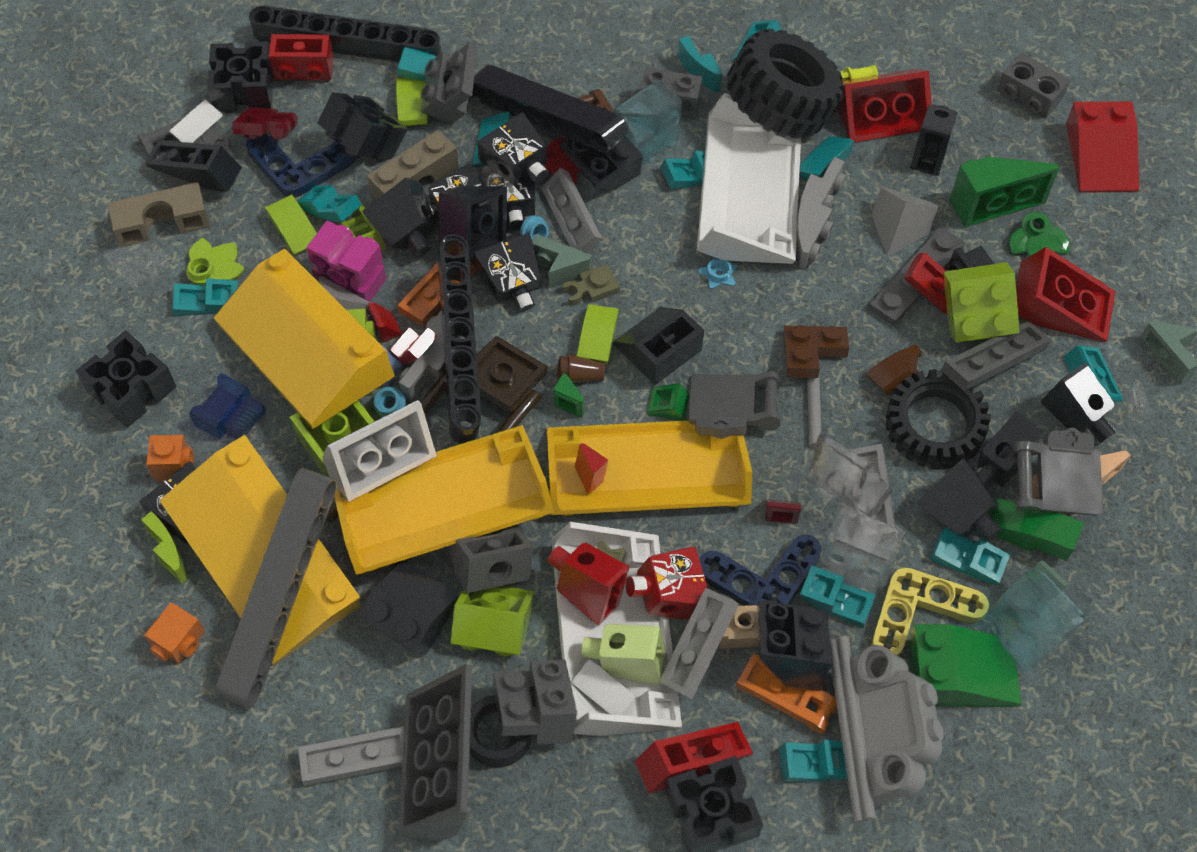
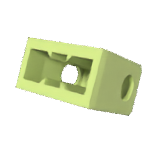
(628, 652)

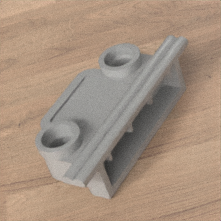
(884, 725)

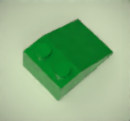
(1000, 187)
(964, 666)

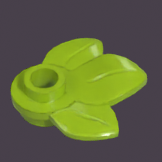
(217, 260)

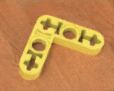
(909, 600)

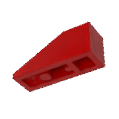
(690, 752)

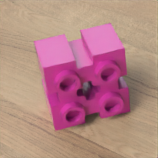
(347, 260)

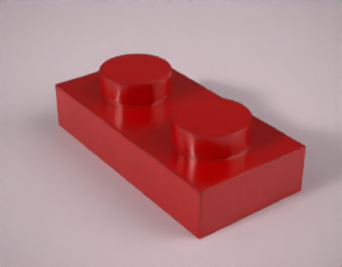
(928, 279)

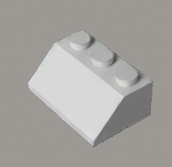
(380, 451)

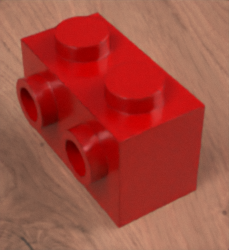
(301, 57)

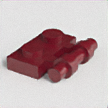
(257, 121)

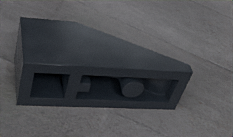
(195, 163)

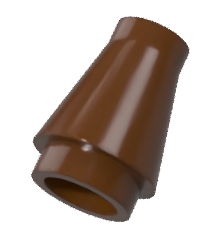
(580, 369)

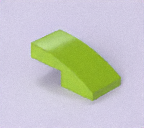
(410, 102)
(291, 224)
(598, 333)
(166, 550)

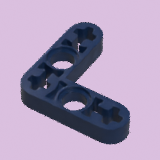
(300, 172)
(759, 586)

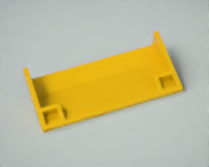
(303, 339)
(649, 468)
(446, 499)
(228, 520)

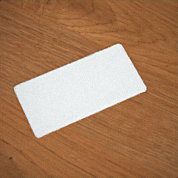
(196, 122)
(603, 688)

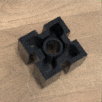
(240, 76)
(361, 126)
(126, 378)
(724, 789)

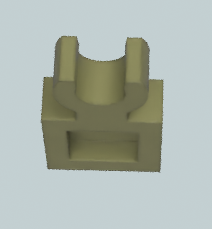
(594, 283)

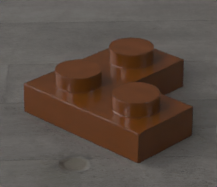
(807, 343)

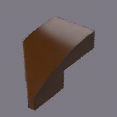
(895, 369)

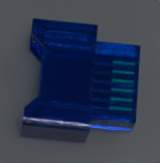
(228, 410)

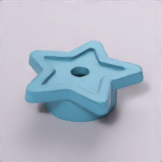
(719, 265)

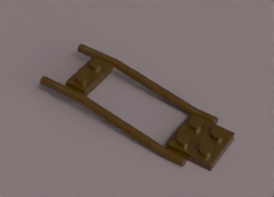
(504, 380)

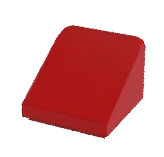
(384, 322)
(590, 467)

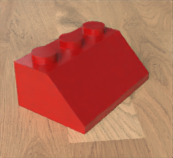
(885, 104)

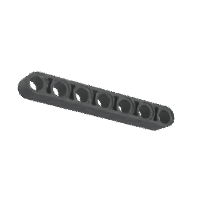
(276, 588)

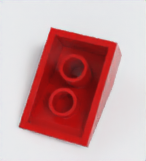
(1104, 146)
(1063, 296)

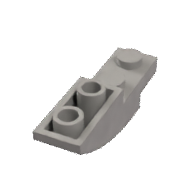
(816, 211)
(428, 365)

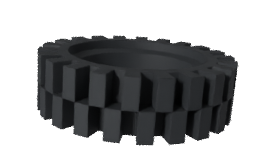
(930, 451)

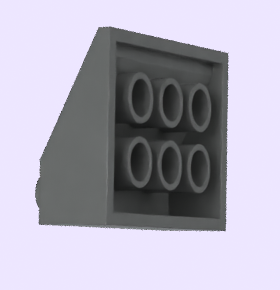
(436, 758)

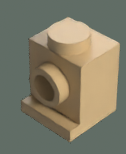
(742, 636)

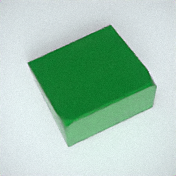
(568, 397)
(669, 402)

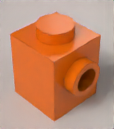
(167, 455)
(174, 634)

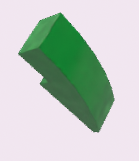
(1041, 530)

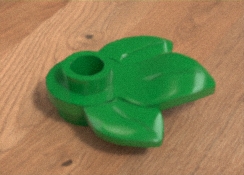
(1031, 240)

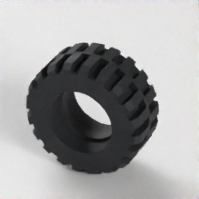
(785, 83)

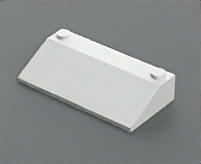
(748, 189)
(655, 705)

